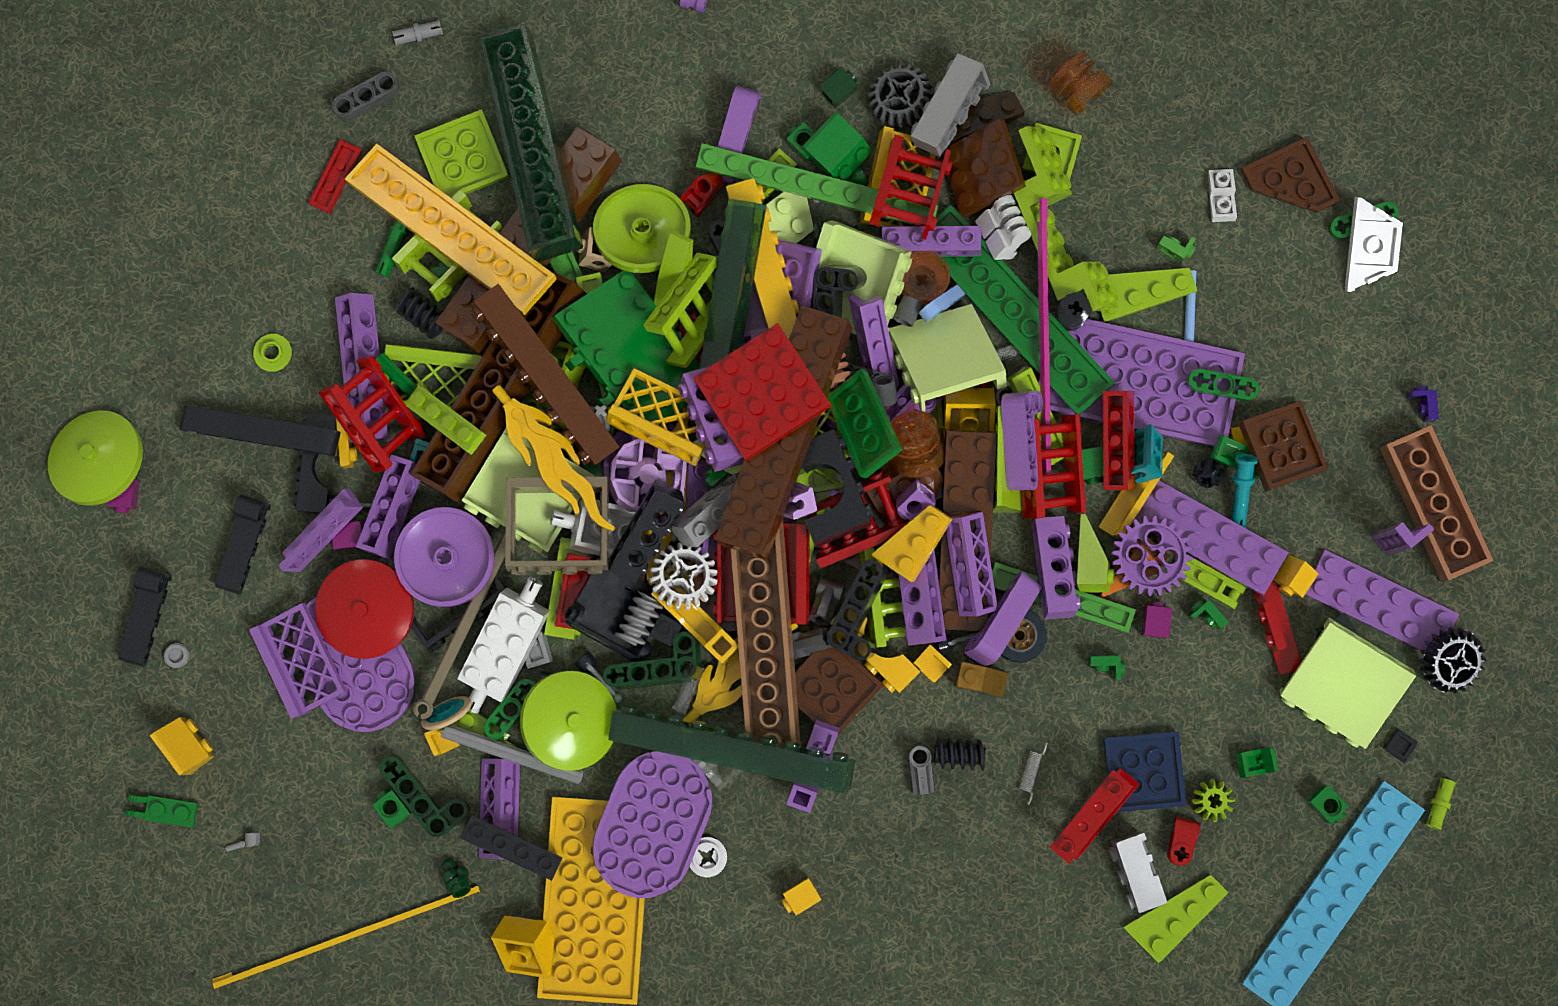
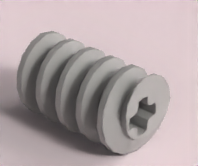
(639, 619)

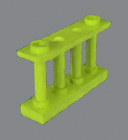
(416, 248)
(674, 305)
(879, 632)

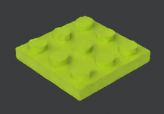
(462, 155)

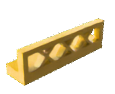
(1129, 504)

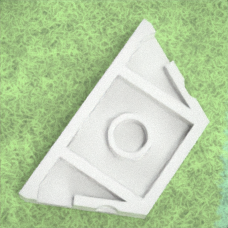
(1372, 245)

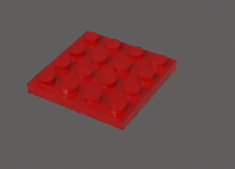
(762, 392)

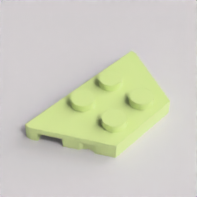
(790, 217)

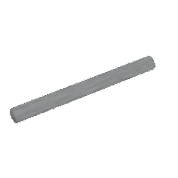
(506, 752)

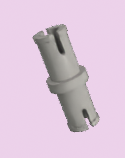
(417, 32)

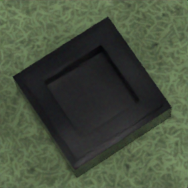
(1400, 745)

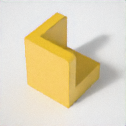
(932, 663)
(438, 744)

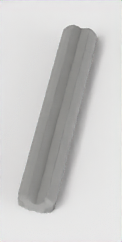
(601, 413)

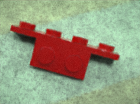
(1278, 629)

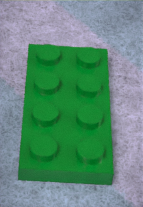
(864, 423)

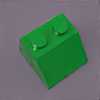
(837, 148)

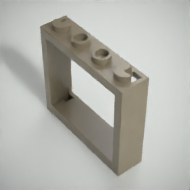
(537, 485)

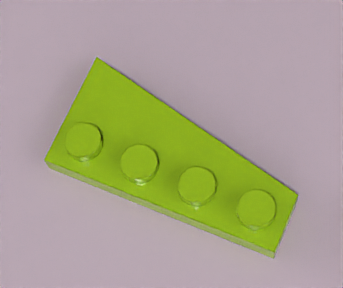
(1148, 289)
(1169, 923)

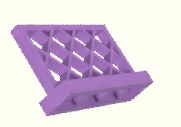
(283, 674)

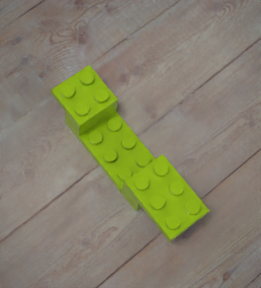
(1054, 185)

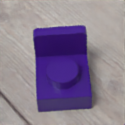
(1429, 406)

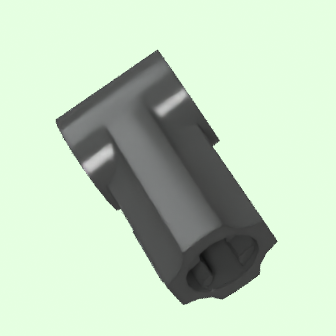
(907, 311)
(809, 642)

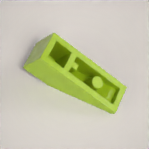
(1093, 567)

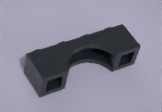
(311, 494)

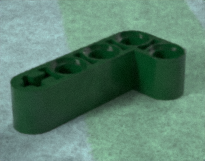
(653, 667)
(419, 792)

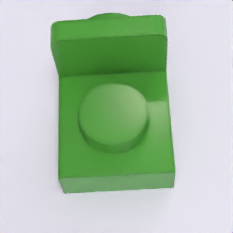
(1173, 248)

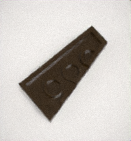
(988, 110)

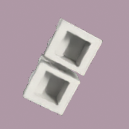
(1003, 228)

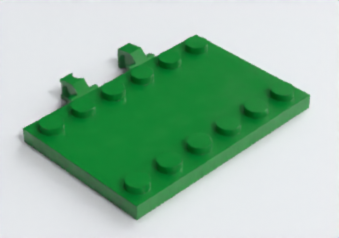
(612, 341)

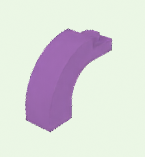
(824, 737)

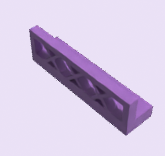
(873, 335)
(320, 531)
(1400, 538)
(967, 566)
(506, 797)

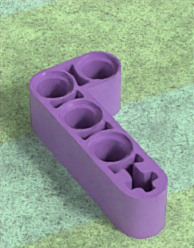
(739, 121)
(1020, 438)
(994, 637)

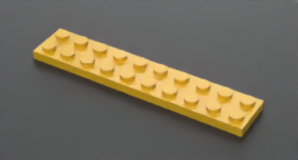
(450, 228)

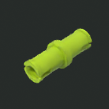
(1440, 804)

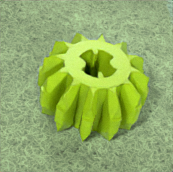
(1205, 803)

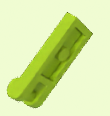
(1212, 583)

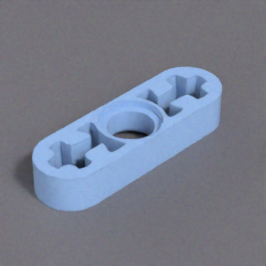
(941, 303)

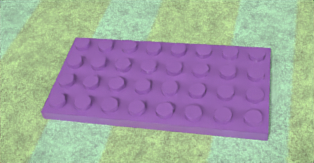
(1158, 374)

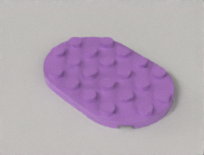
(375, 687)
(652, 824)

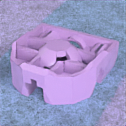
(647, 469)

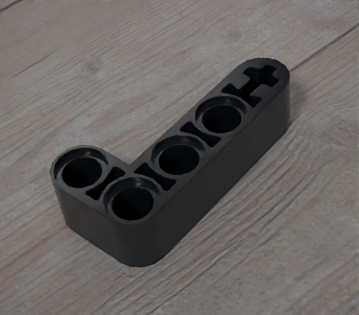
(835, 289)
(242, 543)
(862, 607)
(144, 615)

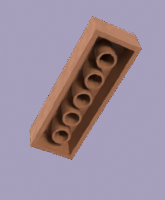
(1436, 499)

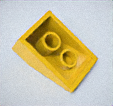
(969, 410)

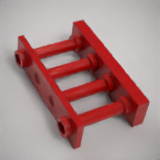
(888, 190)
(351, 420)
(1033, 500)
(874, 534)
(1094, 815)

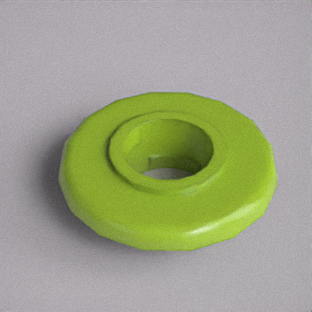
(277, 363)

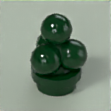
(455, 878)

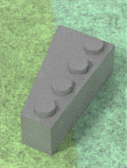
(950, 104)

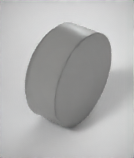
(176, 655)

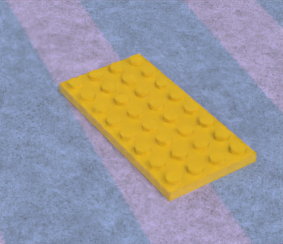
(591, 923)

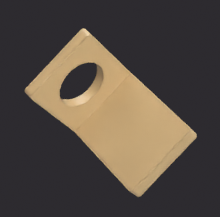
(586, 256)

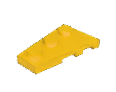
(914, 543)

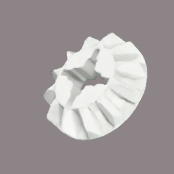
(719, 856)

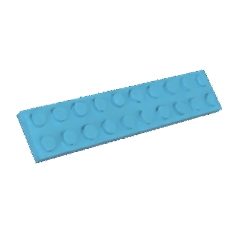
(1333, 896)

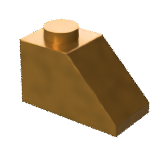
(981, 679)

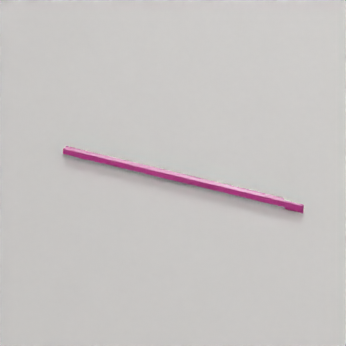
(1044, 328)

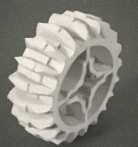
(674, 581)

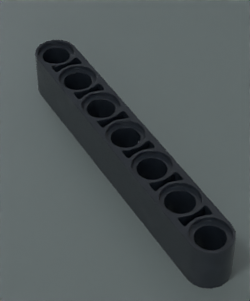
(260, 430)

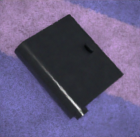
(601, 610)

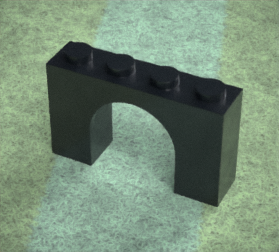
(851, 512)

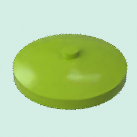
(636, 224)
(95, 458)
(567, 720)

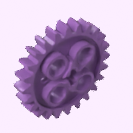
(1135, 570)

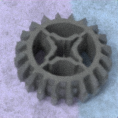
(887, 109)

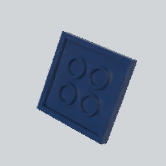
(1154, 763)

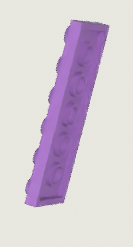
(1216, 538)
(1378, 601)

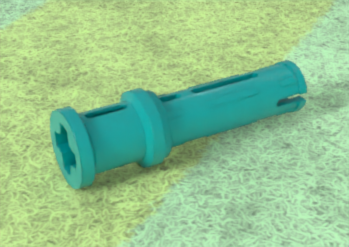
(1244, 480)

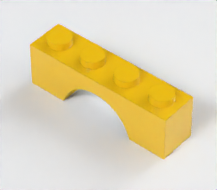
(702, 628)
(896, 671)

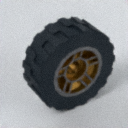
(1031, 644)

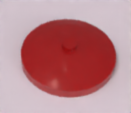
(364, 609)

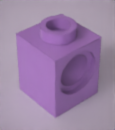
(915, 492)

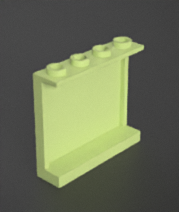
(879, 259)
(945, 355)
(532, 509)
(1347, 684)

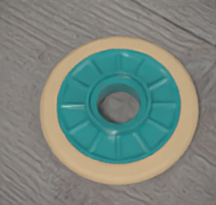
(447, 712)

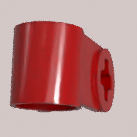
(699, 194)
(1184, 837)

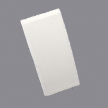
(1222, 195)

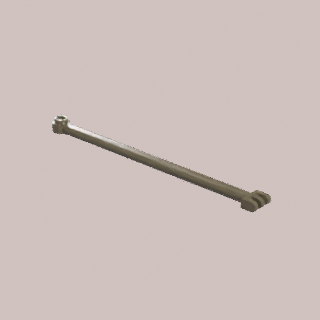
(458, 637)

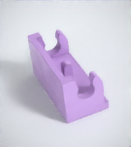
(801, 502)

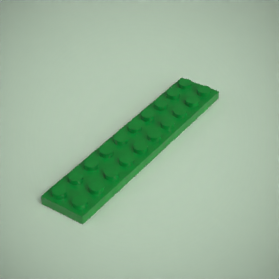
(1016, 315)

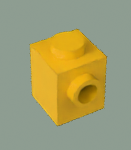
(1295, 576)
(800, 897)

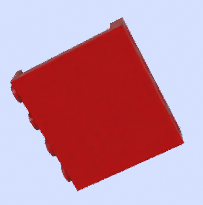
(798, 573)

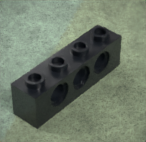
(658, 498)
(510, 847)

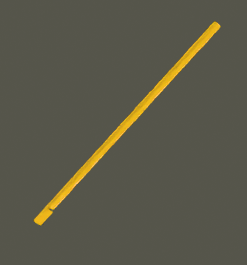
(229, 978)

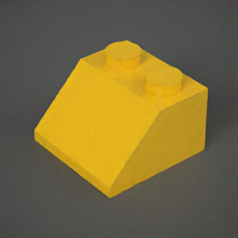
(183, 745)
(524, 946)

